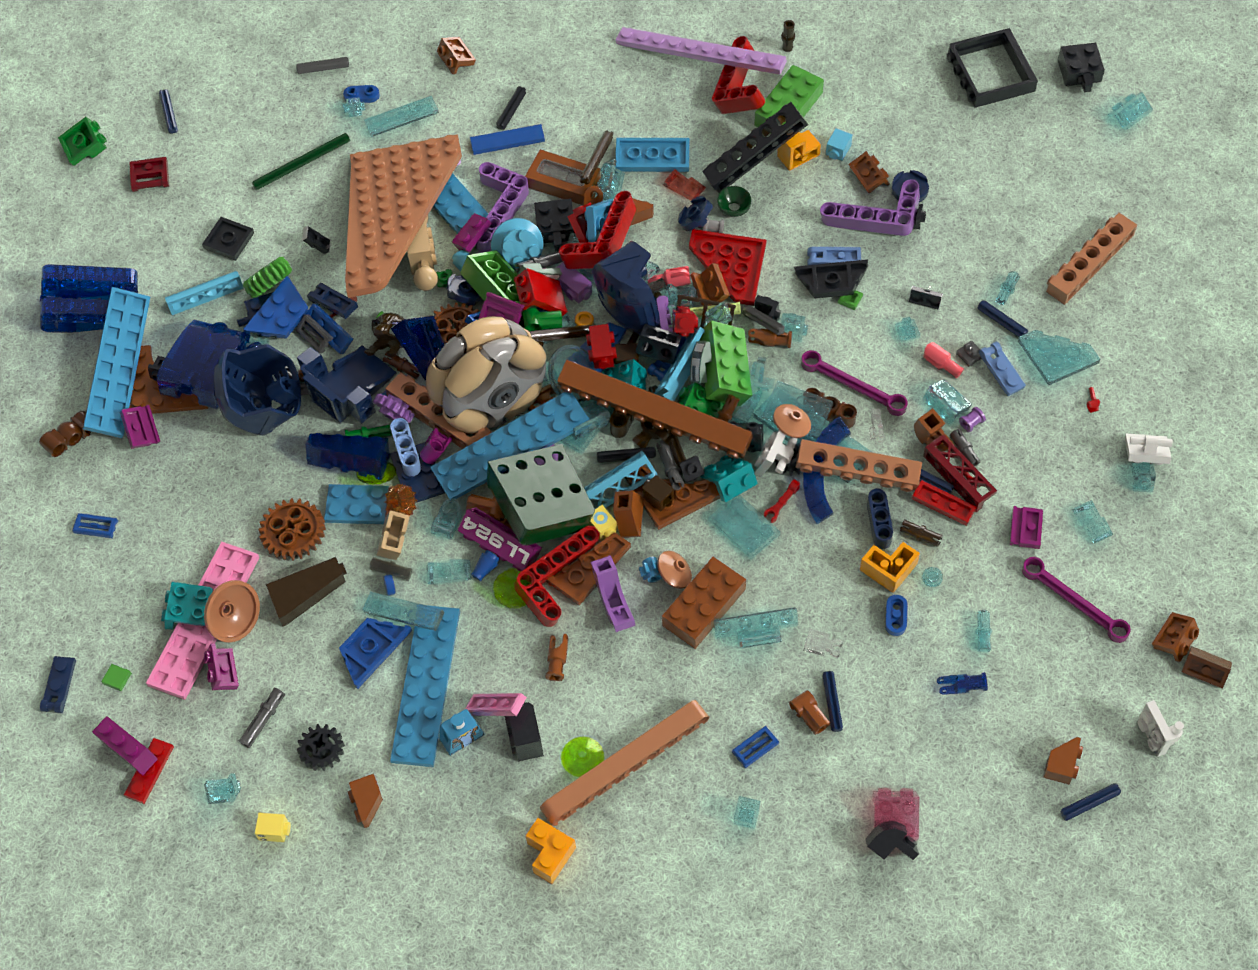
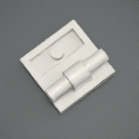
(1148, 448)
(773, 450)
(1158, 733)

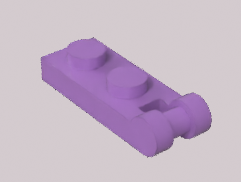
(665, 317)

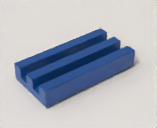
(107, 534)
(741, 758)

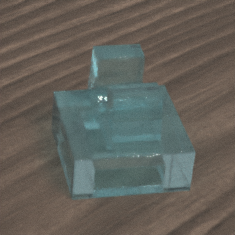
(907, 329)

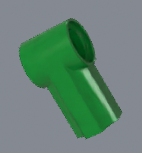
(538, 320)

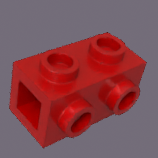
(684, 320)
(602, 351)

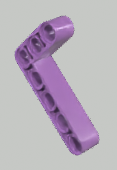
(514, 193)
(894, 218)

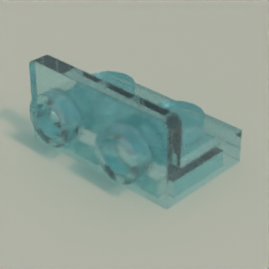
(946, 400)

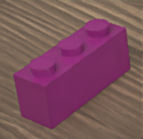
(124, 745)

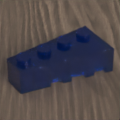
(349, 453)

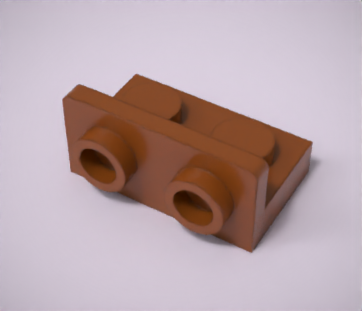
(455, 53)
(868, 172)
(710, 284)
(1176, 635)

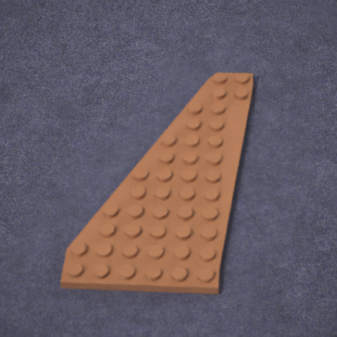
(388, 204)

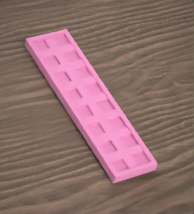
(185, 650)

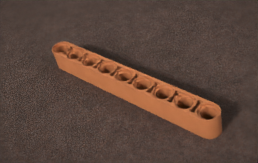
(624, 761)

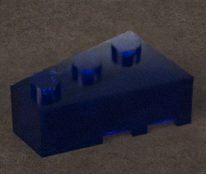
(420, 340)

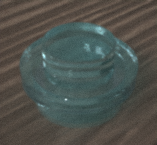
(932, 577)

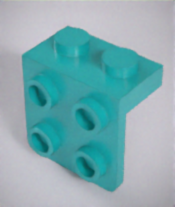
(628, 372)
(730, 476)
(185, 604)

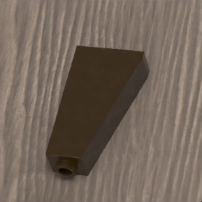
(305, 588)

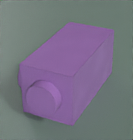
(574, 284)

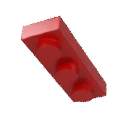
(944, 503)
(142, 785)

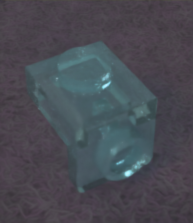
(672, 292)
(719, 313)
(795, 323)
(1144, 477)
(222, 790)

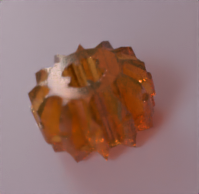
(401, 499)

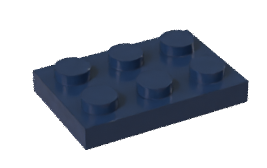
(425, 483)

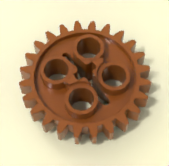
(454, 314)
(300, 542)

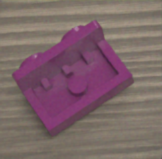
(471, 232)
(221, 668)

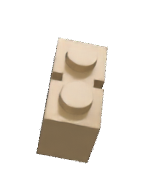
(393, 529)

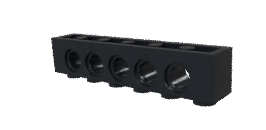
(764, 147)

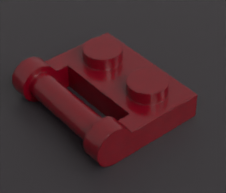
(148, 169)

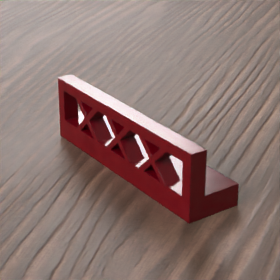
(954, 477)

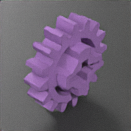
(393, 407)

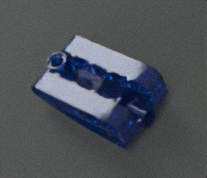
(78, 296)
(193, 360)

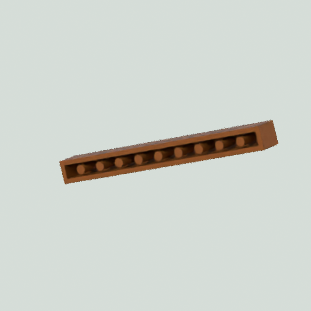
(654, 409)

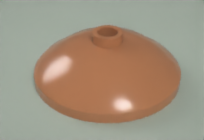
(239, 614)

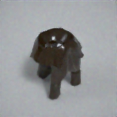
(381, 329)

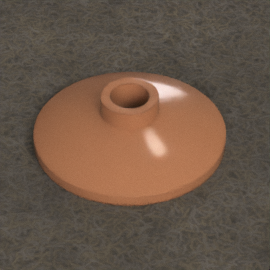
(792, 421)
(674, 569)

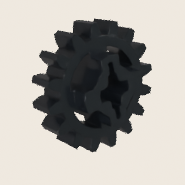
(326, 753)

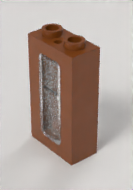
(559, 177)

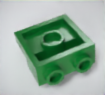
(83, 141)

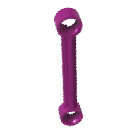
(854, 383)
(1076, 600)

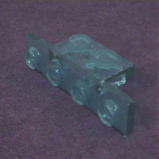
(756, 628)

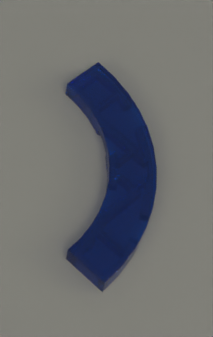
(814, 482)

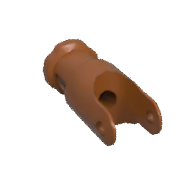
(767, 338)
(557, 659)

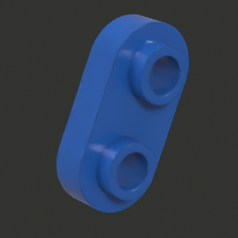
(367, 93)
(896, 616)

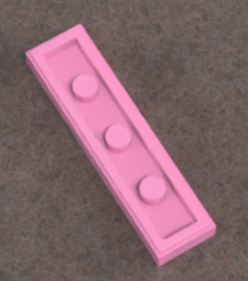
(496, 704)

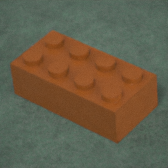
(703, 601)

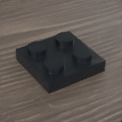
(228, 238)

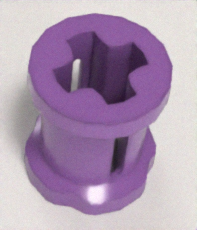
(972, 419)

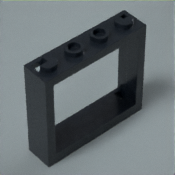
(1002, 37)

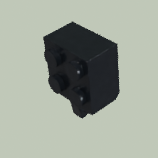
(1081, 65)
(553, 221)
(524, 733)

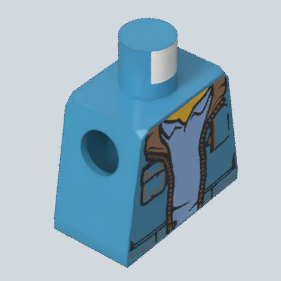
(459, 731)

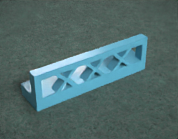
(204, 292)
(680, 370)
(616, 475)

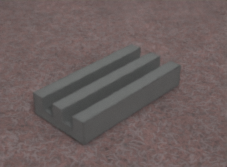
(324, 341)

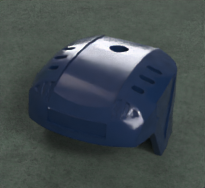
(623, 289)
(258, 387)

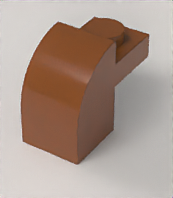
(930, 428)

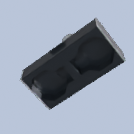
(315, 240)
(925, 297)

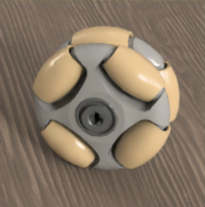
(486, 374)

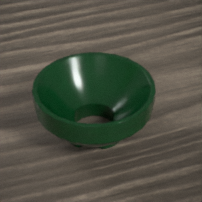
(732, 195)

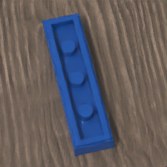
(507, 139)

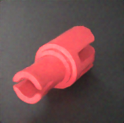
(676, 276)
(942, 359)

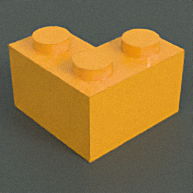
(799, 150)
(887, 569)
(554, 849)

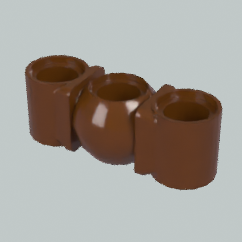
(838, 409)
(67, 434)

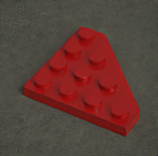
(737, 257)

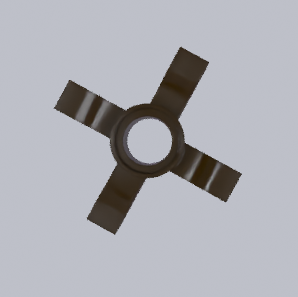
(651, 432)

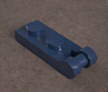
(332, 300)
(58, 684)

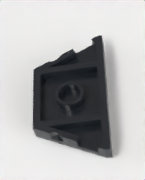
(832, 278)

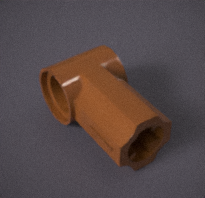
(486, 505)
(808, 710)

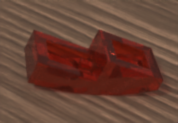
(686, 187)

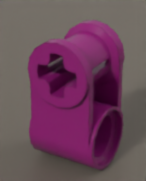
(434, 446)

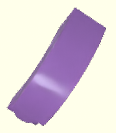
(611, 594)

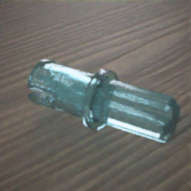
(1007, 287)
(983, 631)

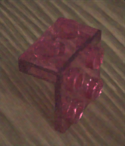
(899, 807)

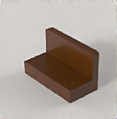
(1207, 667)

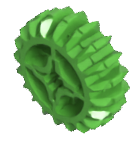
(267, 277)

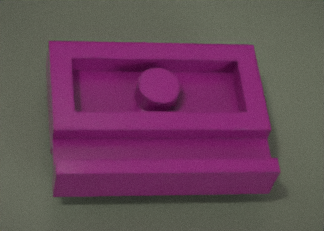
(501, 307)
(140, 426)
(1026, 527)

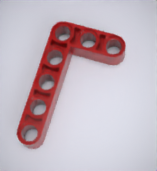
(730, 94)
(610, 239)
(551, 568)

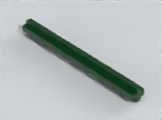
(300, 161)

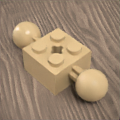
(423, 258)

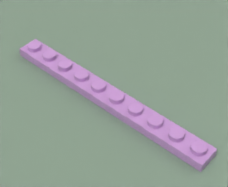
(701, 50)

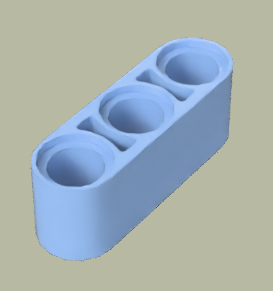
(408, 454)

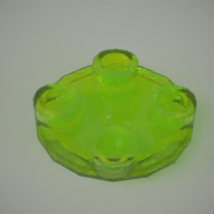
(504, 589)

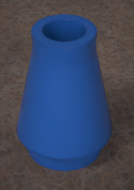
(485, 565)

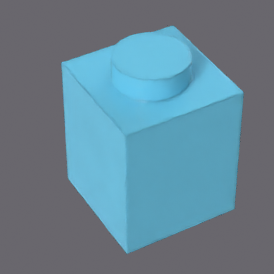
(839, 144)

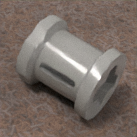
(714, 226)

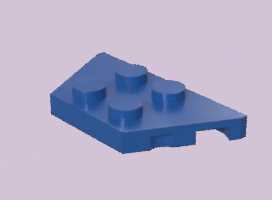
(279, 313)
(370, 647)

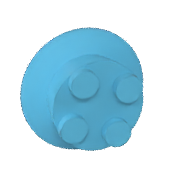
(517, 241)

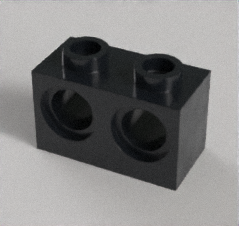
(658, 344)

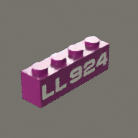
(497, 538)

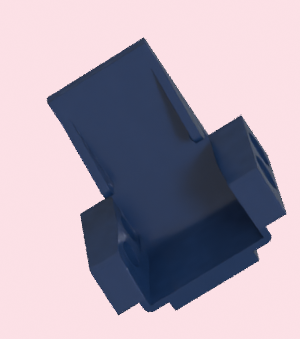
(348, 386)

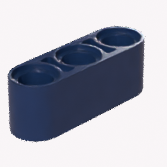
(879, 510)

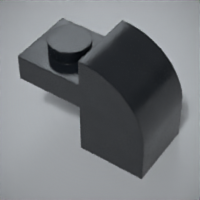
(890, 835)

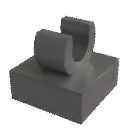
(969, 353)

